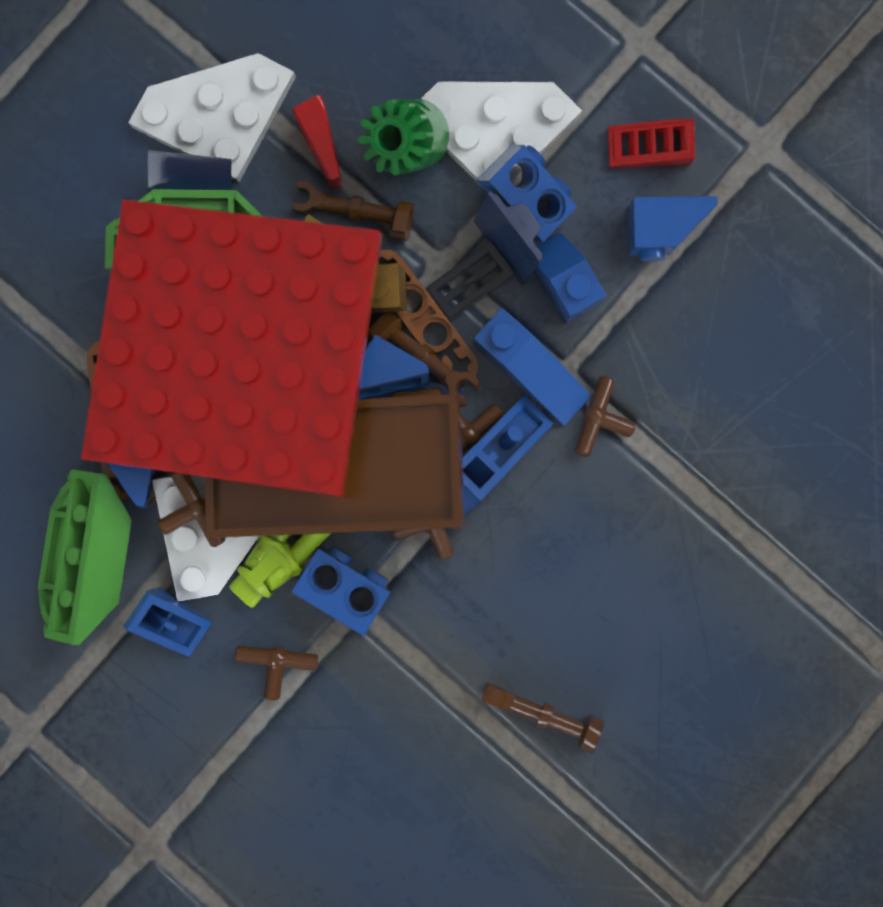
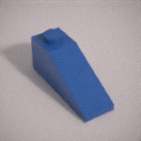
(531, 366)
(501, 449)

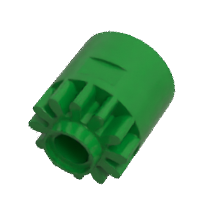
(405, 135)

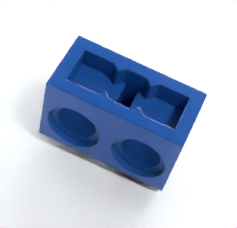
(533, 185)
(337, 600)

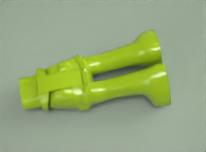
(273, 564)

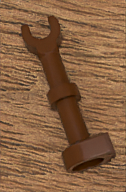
(399, 217)
(389, 329)
(586, 732)

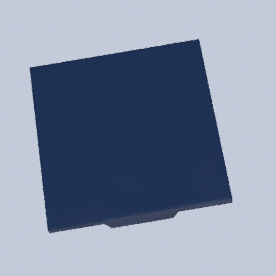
(188, 171)
(512, 234)

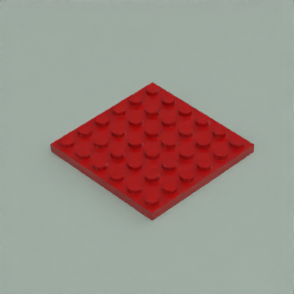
(232, 346)

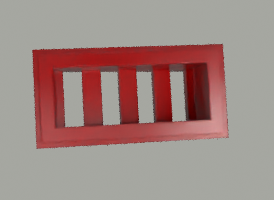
(314, 125)
(650, 130)

